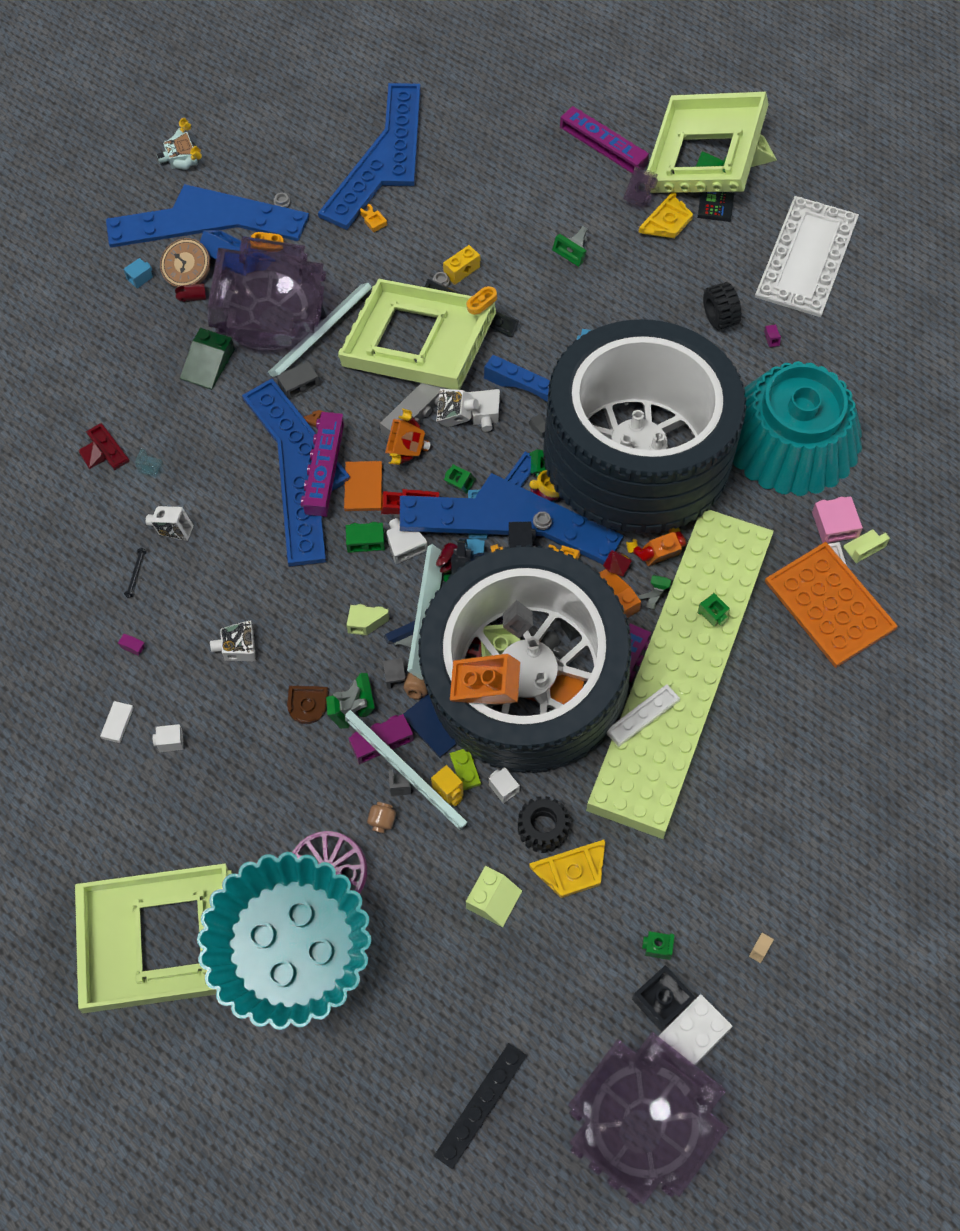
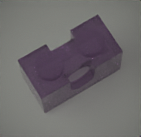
(633, 193)

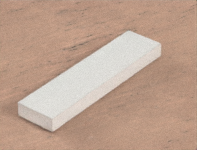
(642, 715)

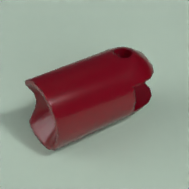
(190, 292)
(445, 557)

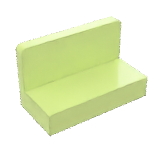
(866, 545)

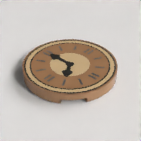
(185, 262)

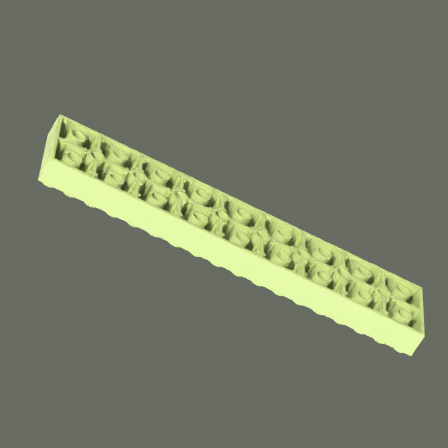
(689, 655)

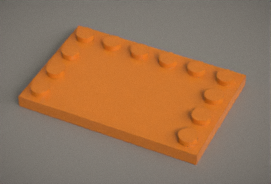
(831, 604)

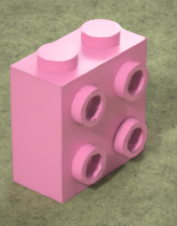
(837, 519)

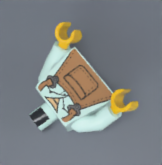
(179, 149)

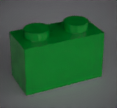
(365, 537)

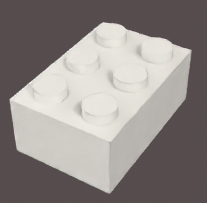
(696, 1030)

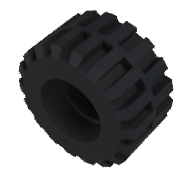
(722, 305)
(541, 840)

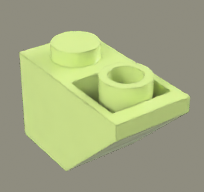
(365, 619)

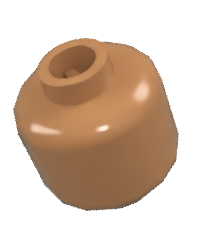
(415, 687)
(381, 817)

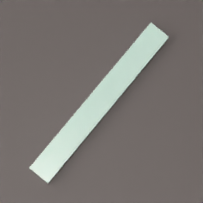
(323, 326)
(430, 584)
(405, 770)

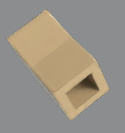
(761, 947)

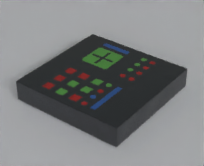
(716, 206)

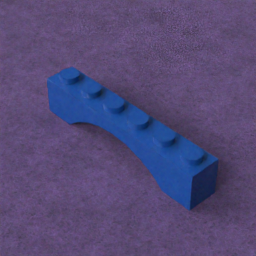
(508, 374)

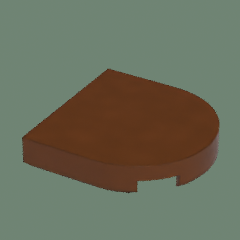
(307, 703)

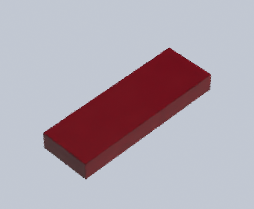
(108, 446)

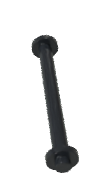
(129, 594)

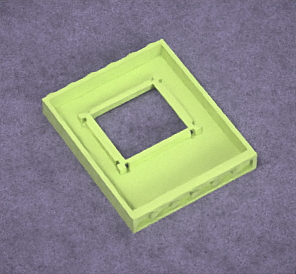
(708, 117)
(447, 350)
(111, 943)

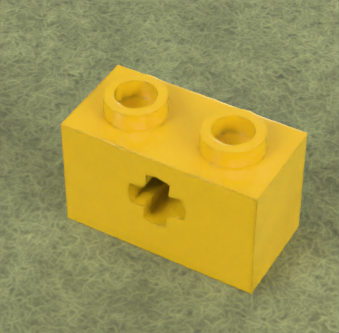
(461, 264)
(448, 786)

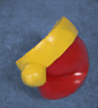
(543, 487)

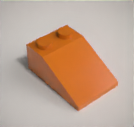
(626, 595)
(485, 680)

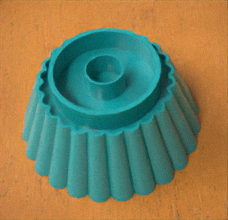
(798, 430)
(284, 940)

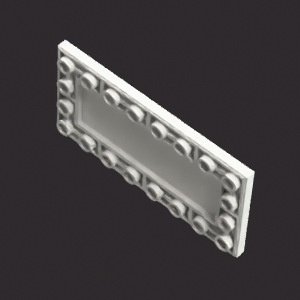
(807, 256)

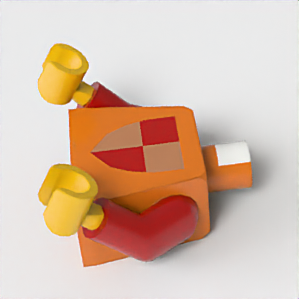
(405, 439)
(659, 548)

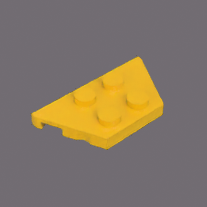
(667, 219)
(572, 870)

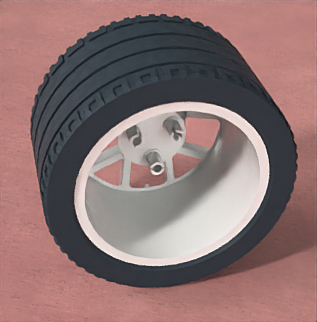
(628, 472)
(544, 583)

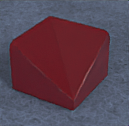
(91, 455)
(617, 563)

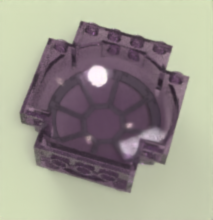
(265, 294)
(646, 1119)

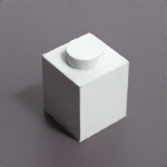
(168, 738)
(503, 784)

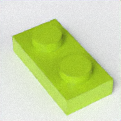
(465, 769)

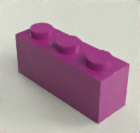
(392, 732)

